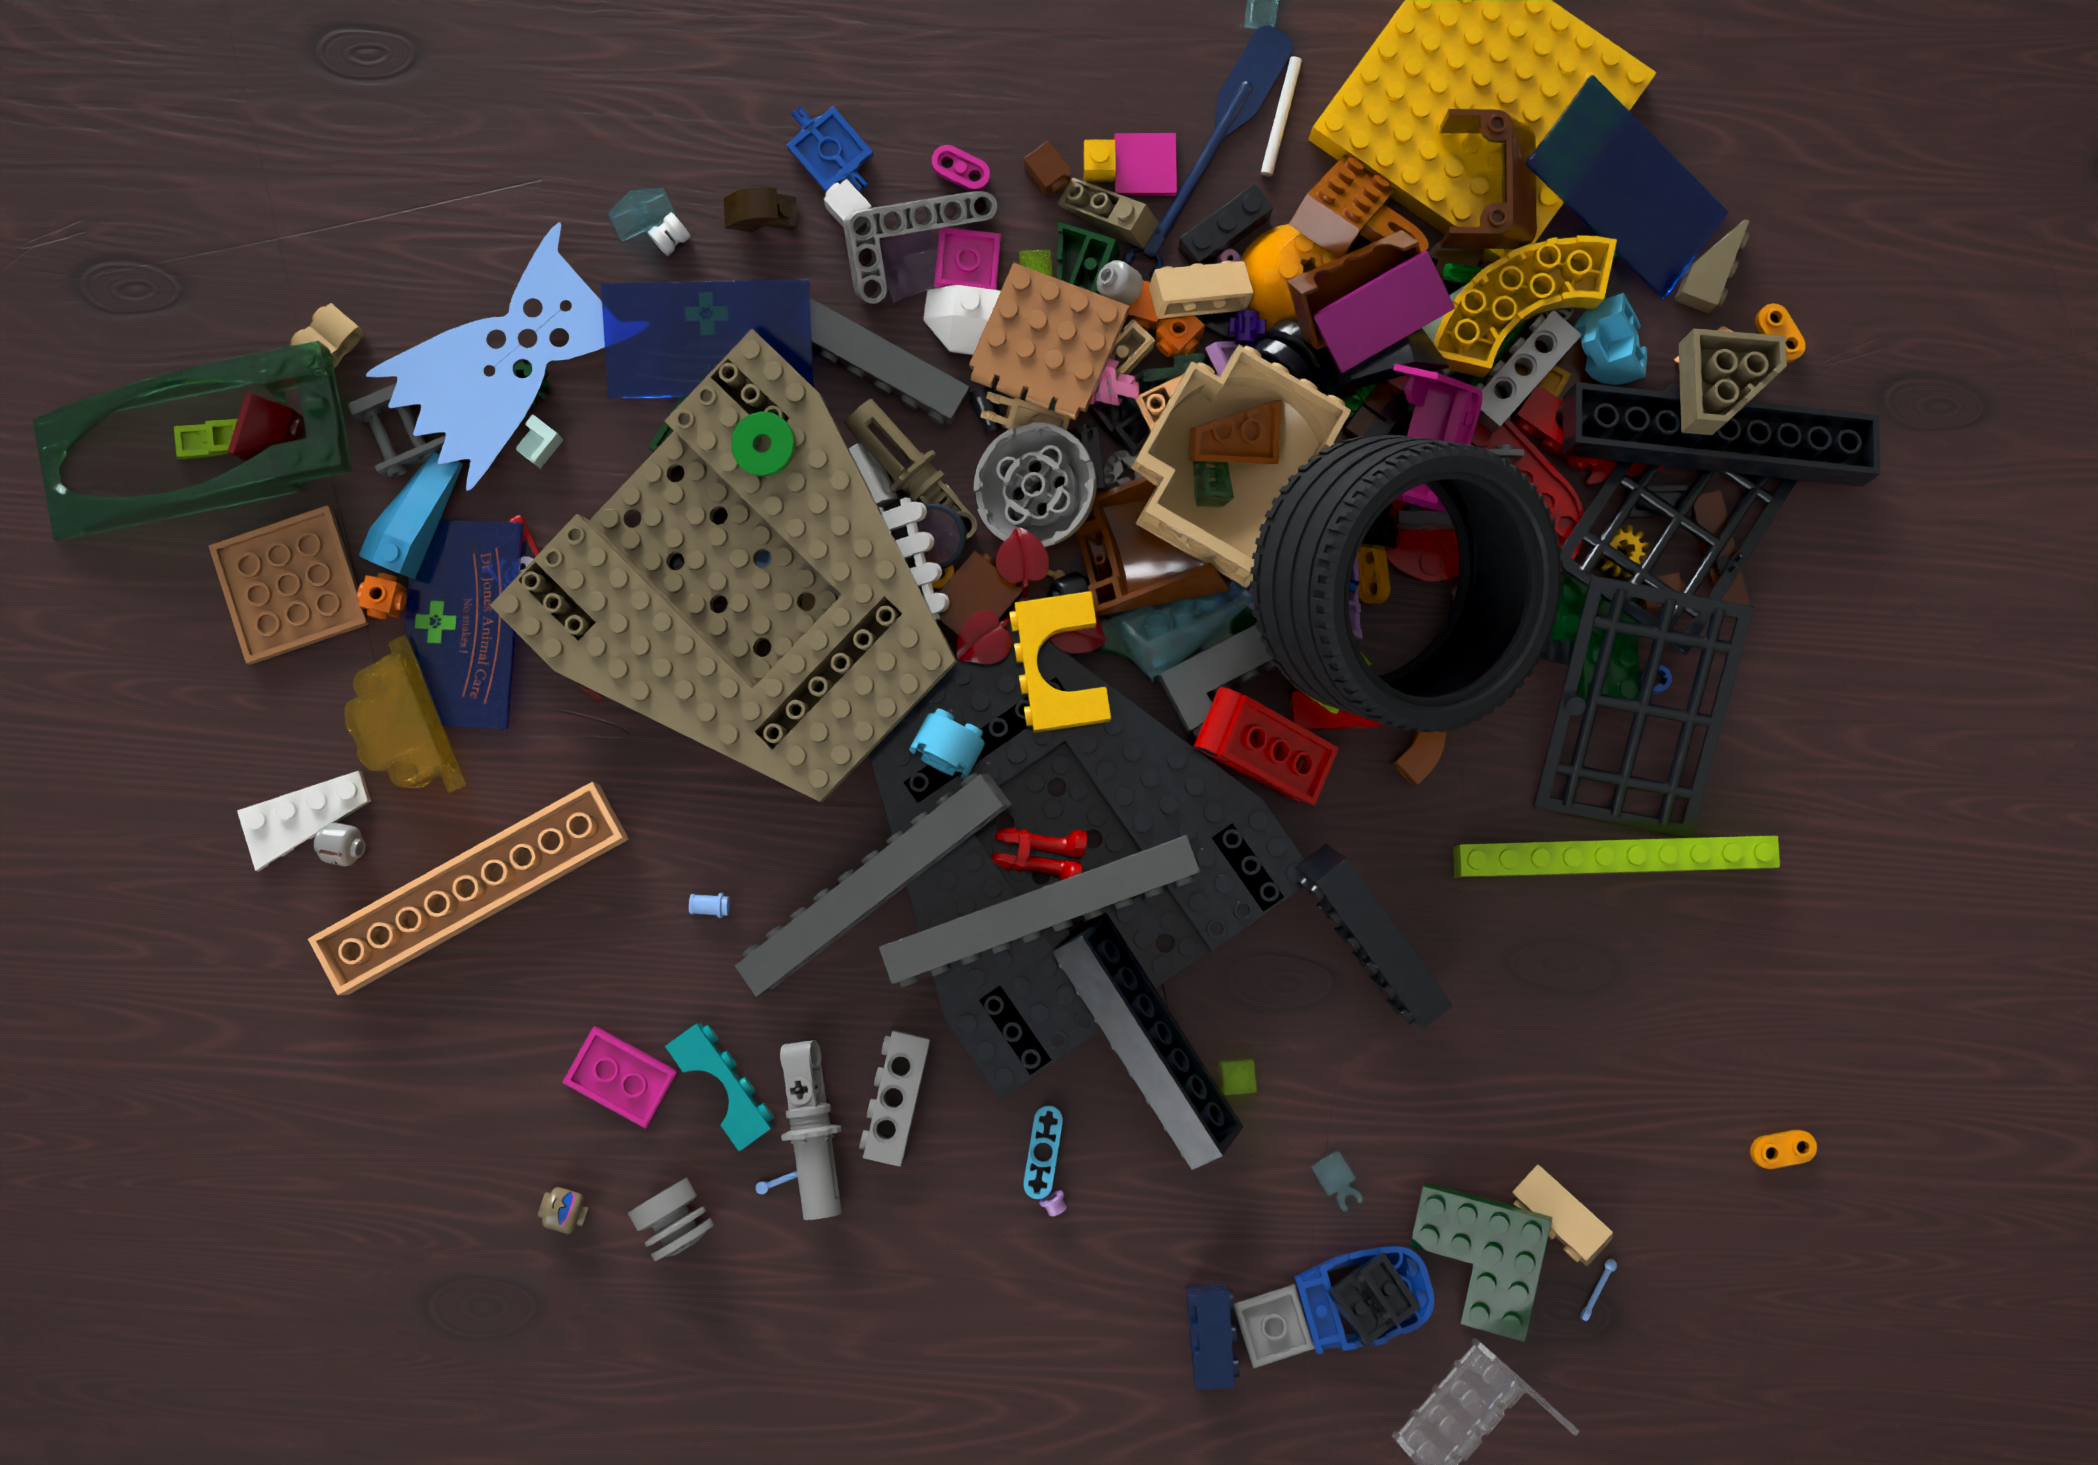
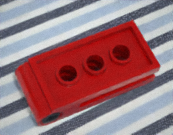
(1266, 746)

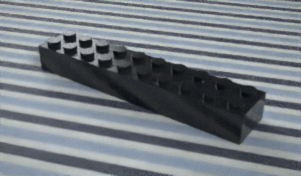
(1756, 441)

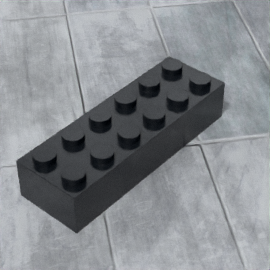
(1373, 937)

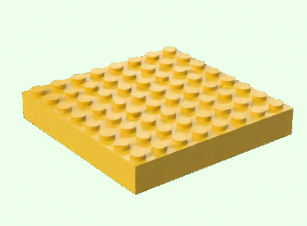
(1466, 56)

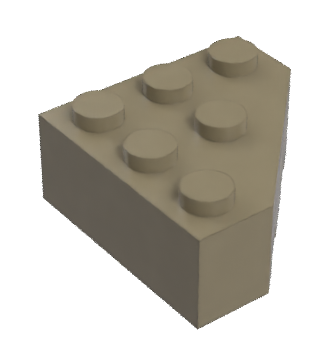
(1723, 374)

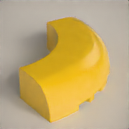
(1517, 288)

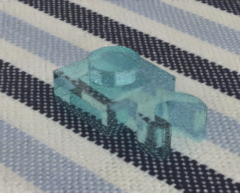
(1335, 1177)

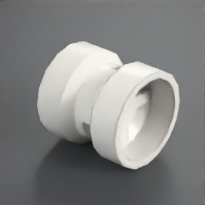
(674, 229)

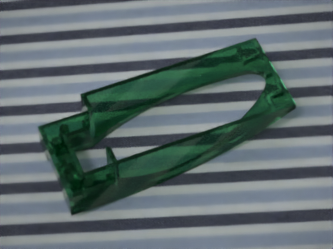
(267, 475)

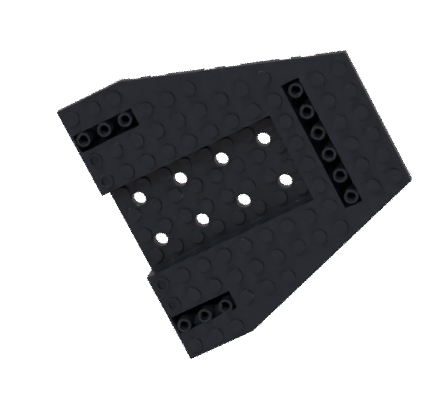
(1120, 779)

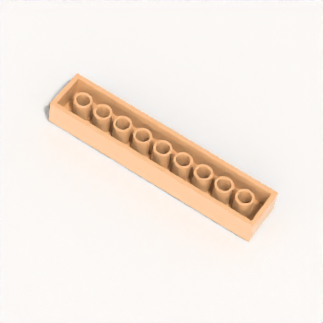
(468, 889)

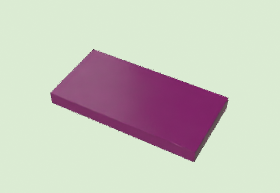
(1383, 311)

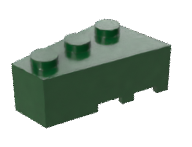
(1083, 255)

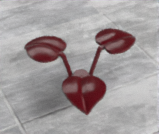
(984, 637)

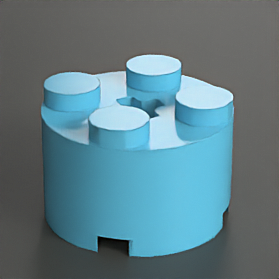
(948, 744)

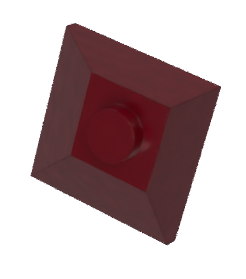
(263, 425)

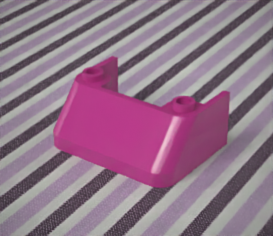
(1442, 412)

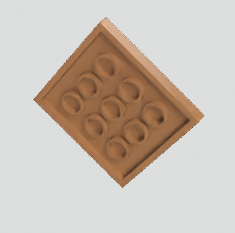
(288, 584)

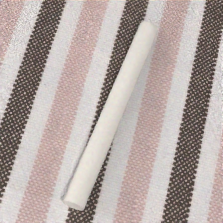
(1281, 116)

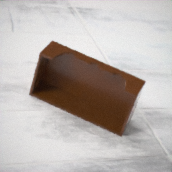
(1342, 276)

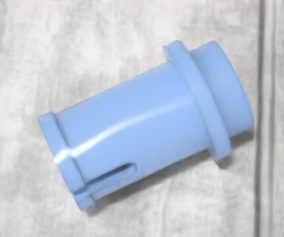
(709, 905)

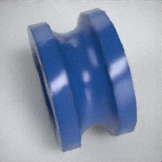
(1667, 677)

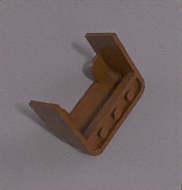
(1513, 220)

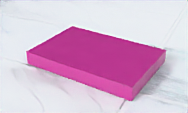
(620, 1077)

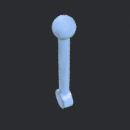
(763, 1186)
(1610, 1266)

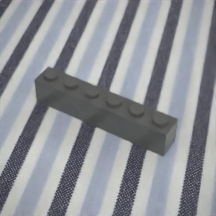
(886, 365)

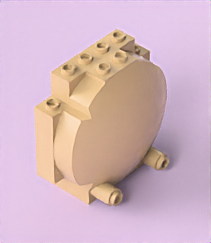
(1229, 532)

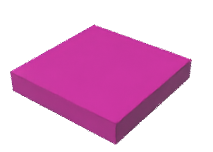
(1145, 164)
(967, 258)

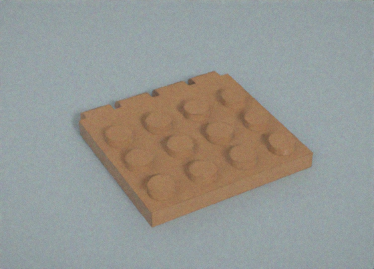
(1047, 341)

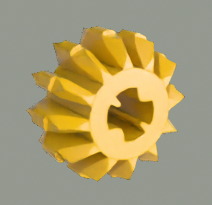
(1625, 540)

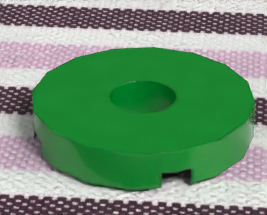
(750, 431)

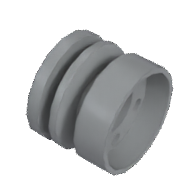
(671, 1219)

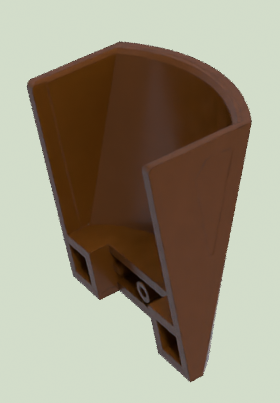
(1131, 565)

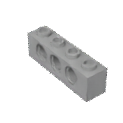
(1558, 338)
(892, 1149)

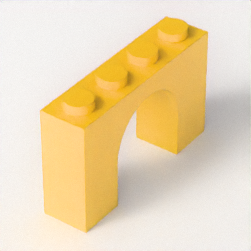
(1036, 623)

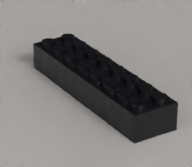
(1148, 1041)

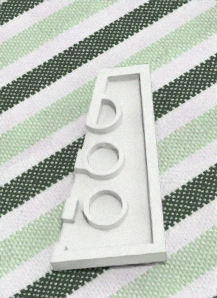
(289, 820)

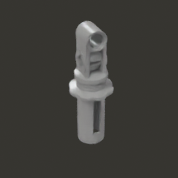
(810, 1130)

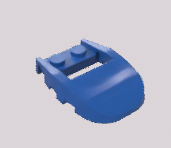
(1324, 1316)

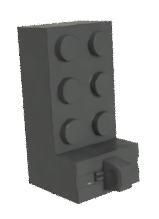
(1195, 679)

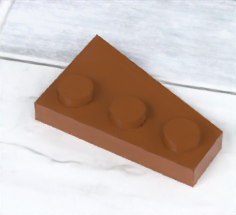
(1239, 437)

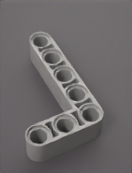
(905, 224)

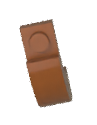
(1420, 756)

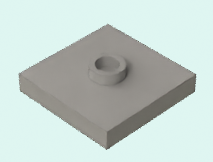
(1273, 1326)

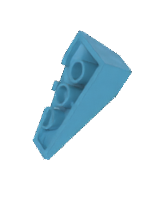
(409, 522)

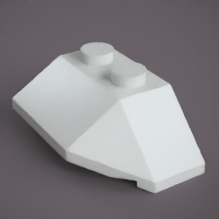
(959, 315)

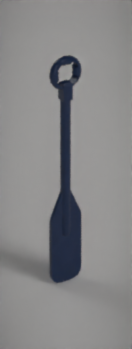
(1236, 105)

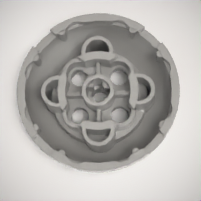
(1007, 467)

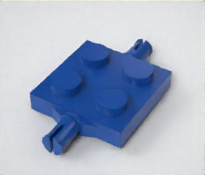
(829, 149)

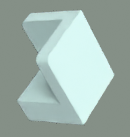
(538, 442)

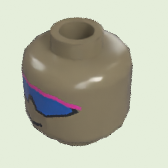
(562, 1210)

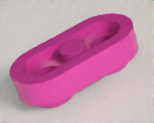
(963, 167)

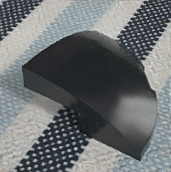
(1125, 421)

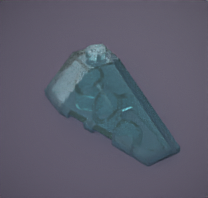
(1171, 632)

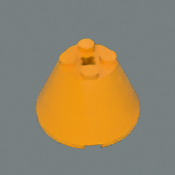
(1273, 261)

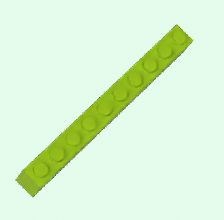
(1616, 856)

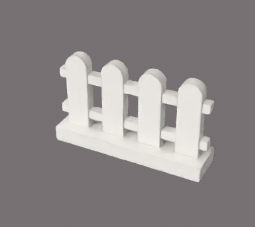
(915, 546)

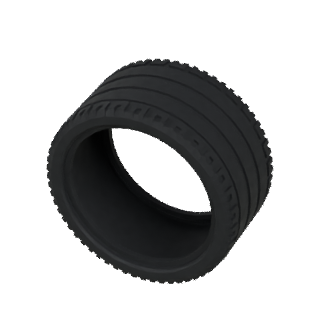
(1501, 599)

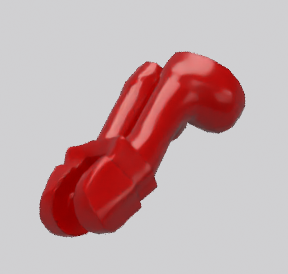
(1071, 846)

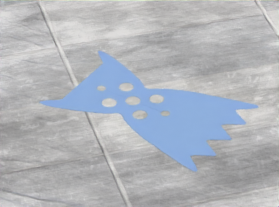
(448, 369)

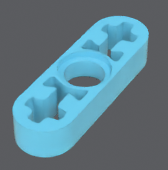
(1030, 1174)

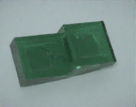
(1158, 376)

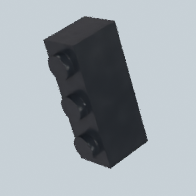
(1225, 227)

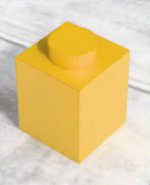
(1099, 160)

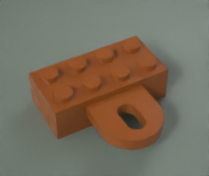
(1350, 205)

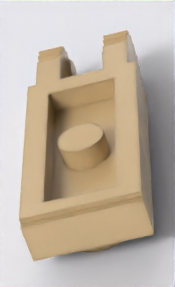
(1022, 413)

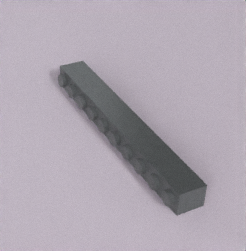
(873, 883)
(1038, 910)

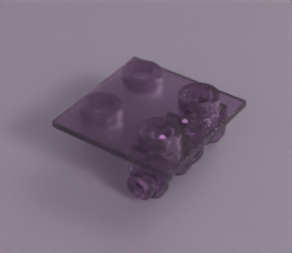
(909, 263)

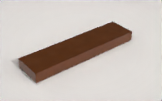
(1712, 514)

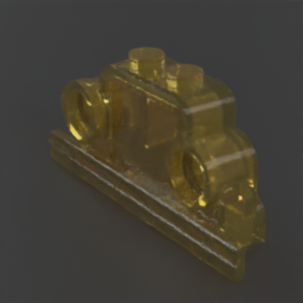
(399, 723)

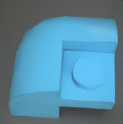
(1612, 342)

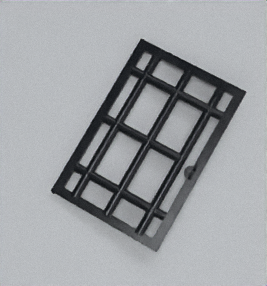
(1726, 567)
(1574, 705)

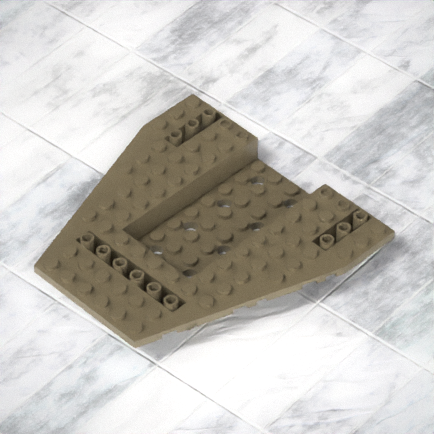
(647, 635)

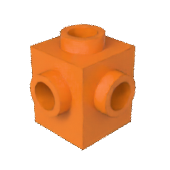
(1178, 335)
(392, 598)

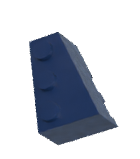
(1212, 1336)

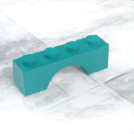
(745, 1117)

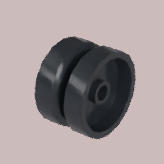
(1287, 347)

